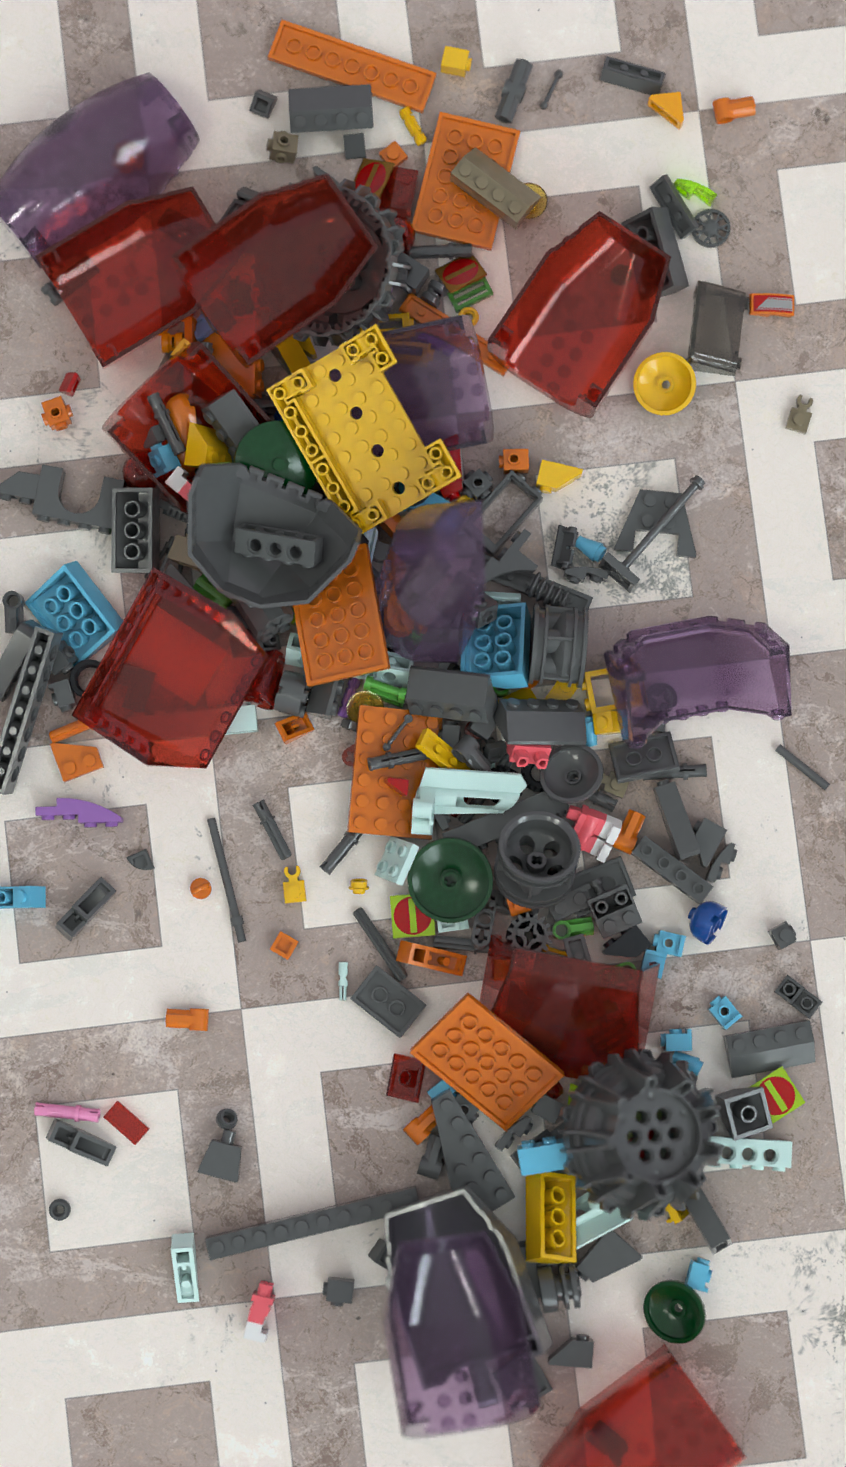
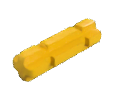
(413, 126)

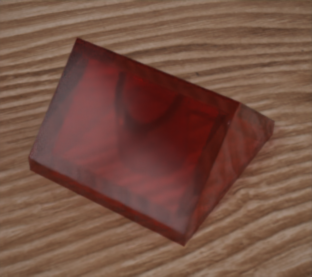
(405, 1078)

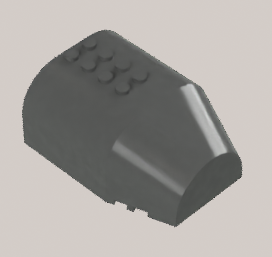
(464, 1212)

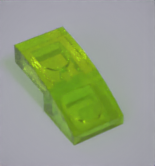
(689, 188)

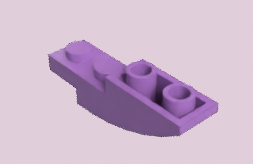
(87, 813)

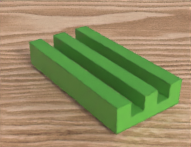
(454, 302)

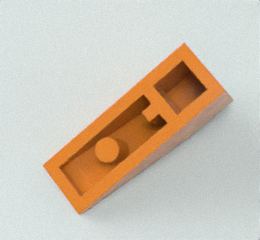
(431, 958)

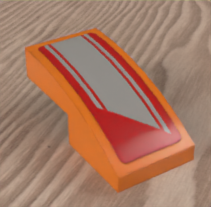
(771, 304)

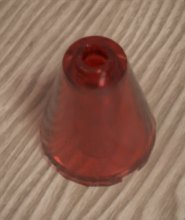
(267, 682)

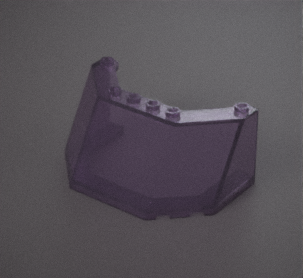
(696, 671)

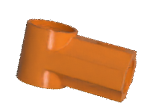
(728, 110)
(630, 828)
(193, 1019)
(421, 1126)

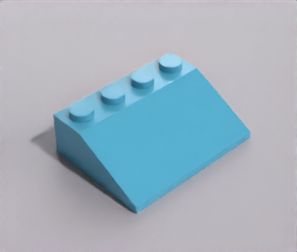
(77, 609)
(501, 648)

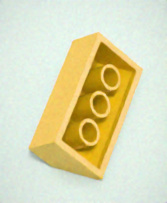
(550, 1218)

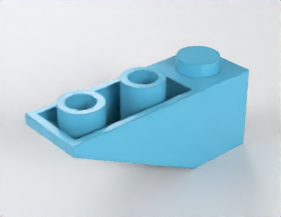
(23, 897)

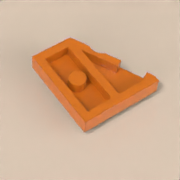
(76, 760)

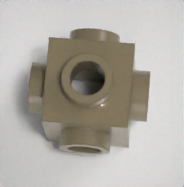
(282, 147)

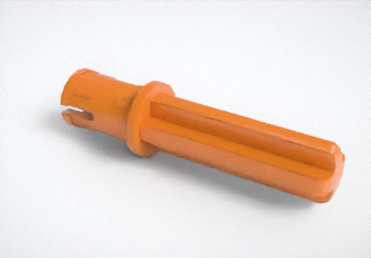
(67, 731)

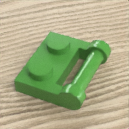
(388, 693)

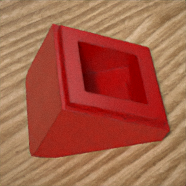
(70, 383)
(398, 784)

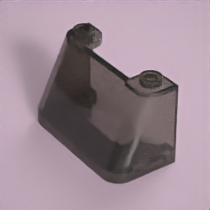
(716, 329)

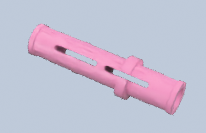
(67, 1112)

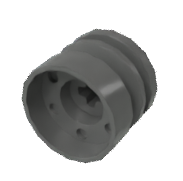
(559, 1287)

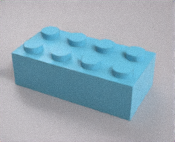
(541, 1156)

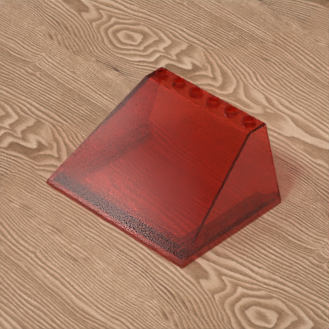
(172, 676)
(569, 1005)

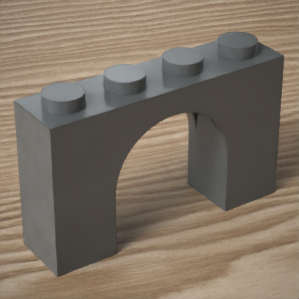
(49, 504)

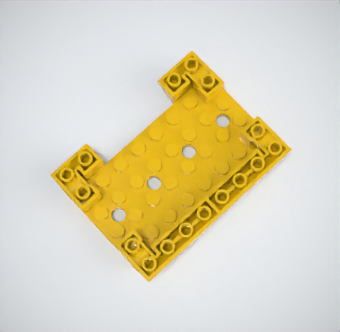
(342, 446)

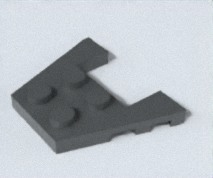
(644, 515)

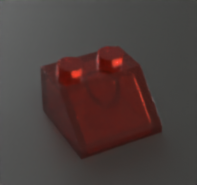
(400, 191)

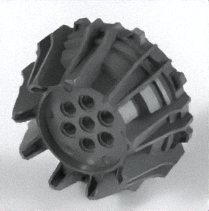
(370, 294)
(605, 1112)

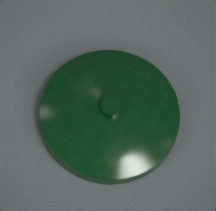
(276, 452)
(450, 880)

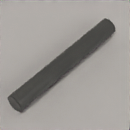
(802, 767)

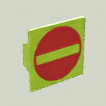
(408, 919)
(780, 1094)

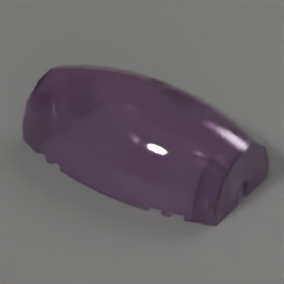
(93, 159)

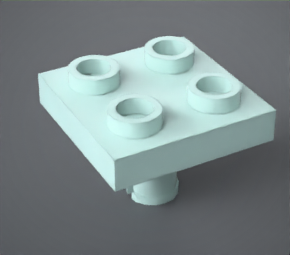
(396, 860)

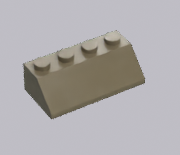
(494, 187)

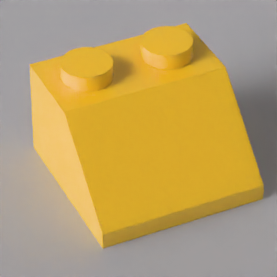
(204, 447)

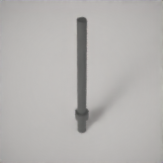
(236, 920)

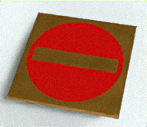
(373, 175)
(460, 273)

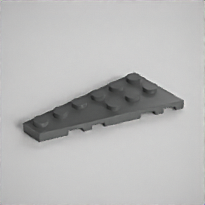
(466, 1155)

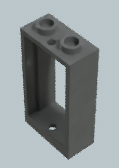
(533, 492)

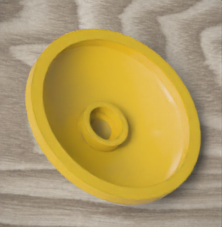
(650, 378)

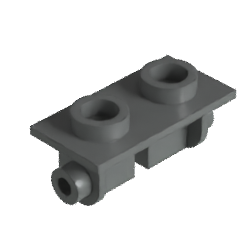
(562, 554)

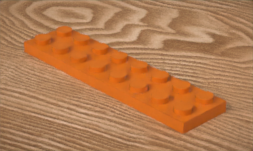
(351, 65)

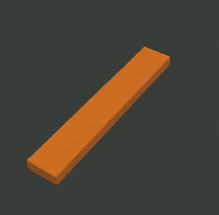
(424, 312)

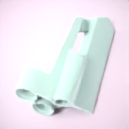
(444, 793)
(595, 1221)

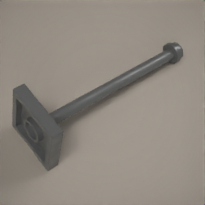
(620, 570)

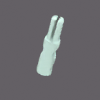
(343, 972)

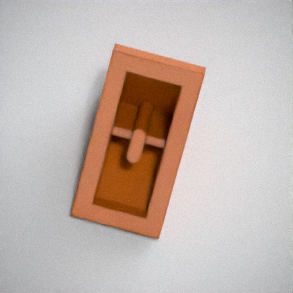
(294, 728)

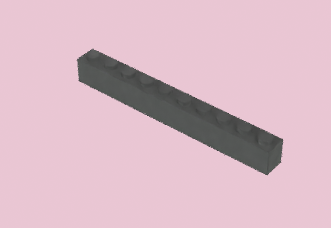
(308, 1223)

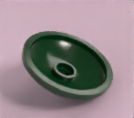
(667, 1318)

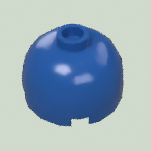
(706, 920)

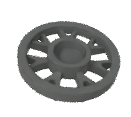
(711, 228)

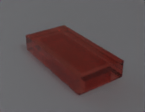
(126, 1122)

